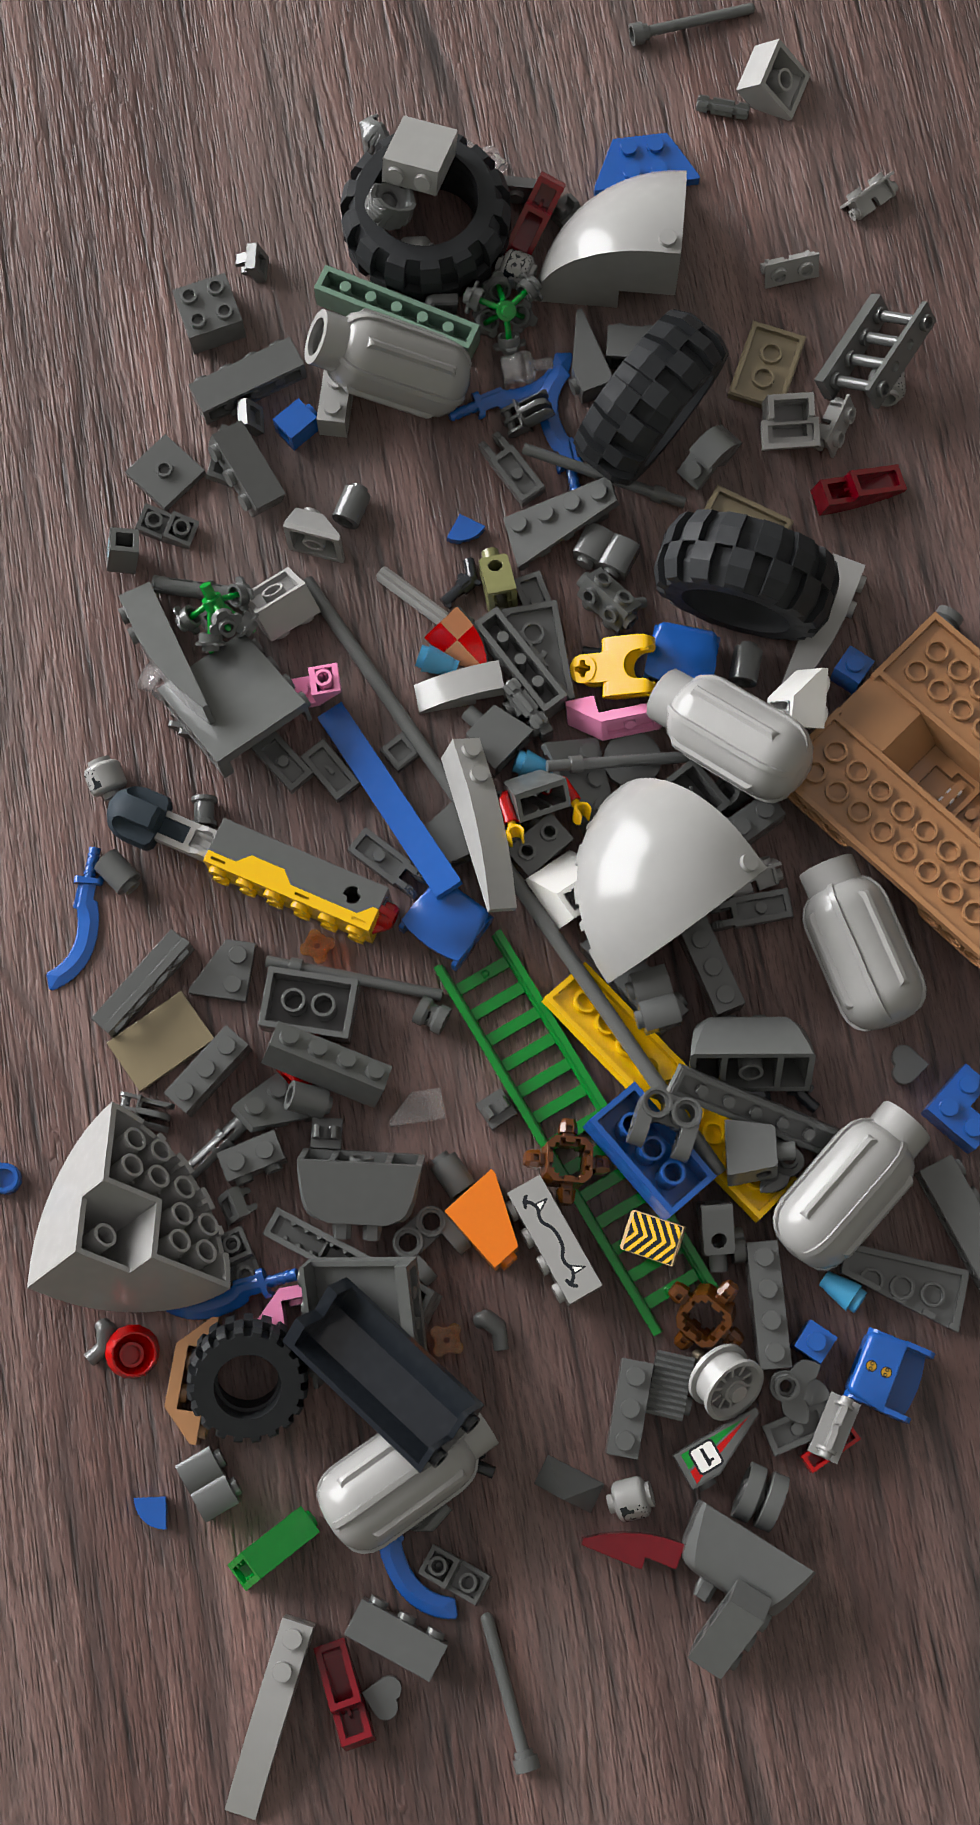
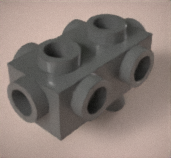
(609, 600)

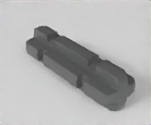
(722, 107)
(525, 703)

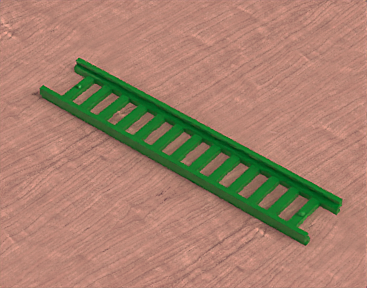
(586, 1088)

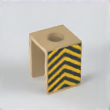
(653, 1237)

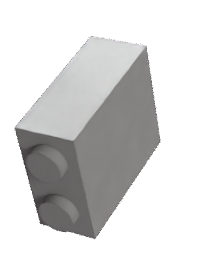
(419, 155)

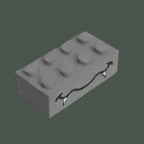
(553, 1240)

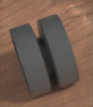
(760, 1497)

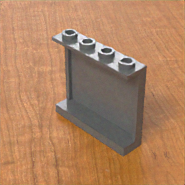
(245, 700)
(387, 1281)

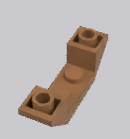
(177, 1395)

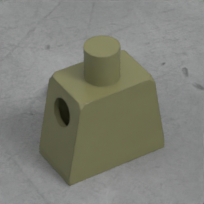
(497, 579)

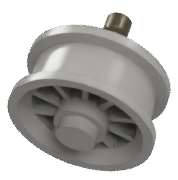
(725, 1381)

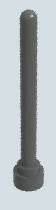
(642, 32)
(525, 1758)

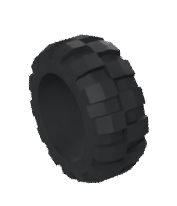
(439, 267)
(650, 396)
(747, 574)

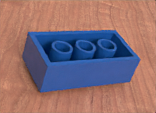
(650, 1170)

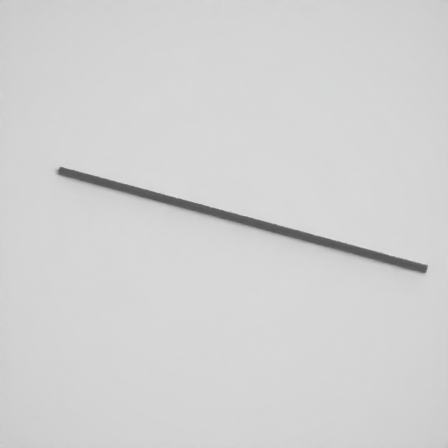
(522, 890)

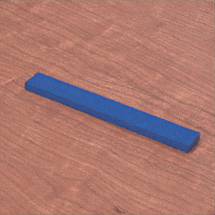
(390, 801)

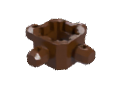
(565, 1140)
(721, 1300)

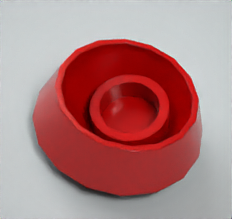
(132, 1351)

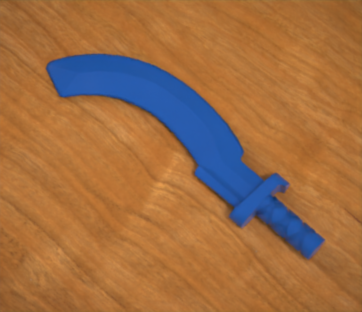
(503, 398)
(553, 427)
(87, 925)
(237, 1295)
(411, 1588)

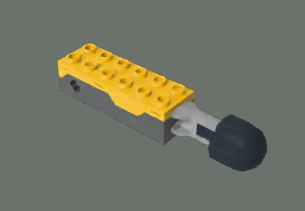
(258, 865)

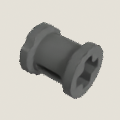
(204, 809)

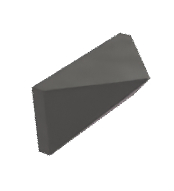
(569, 1483)

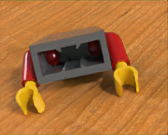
(535, 796)

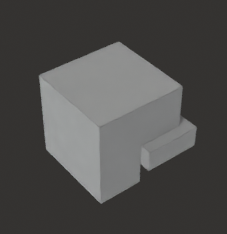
(789, 422)

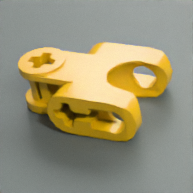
(615, 667)

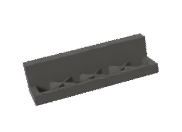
(143, 983)

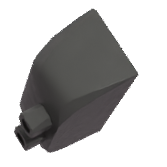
(754, 1052)
(358, 1188)
(726, 1551)

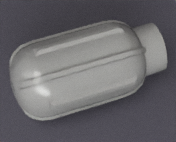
(390, 361)
(733, 734)
(860, 946)
(849, 1187)
(380, 1496)

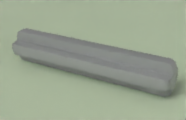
(411, 595)

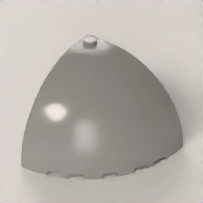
(619, 242)
(653, 869)
(128, 1225)

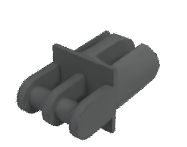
(529, 413)
(142, 1112)

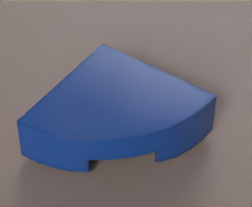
(465, 530)
(153, 1511)

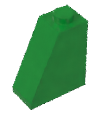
(274, 1547)

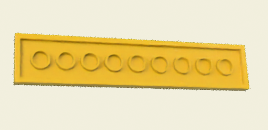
(582, 1019)

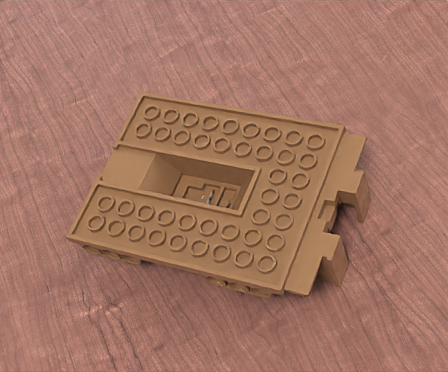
(903, 778)

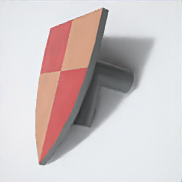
(459, 638)

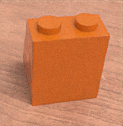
(485, 1222)

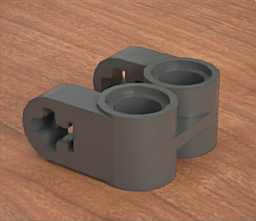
(668, 1116)
(426, 1238)

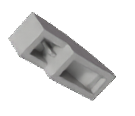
(460, 687)

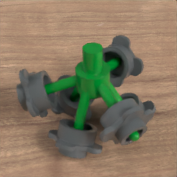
(519, 315)
(220, 618)

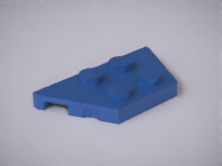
(642, 155)

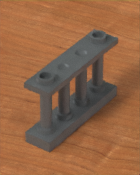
(858, 338)

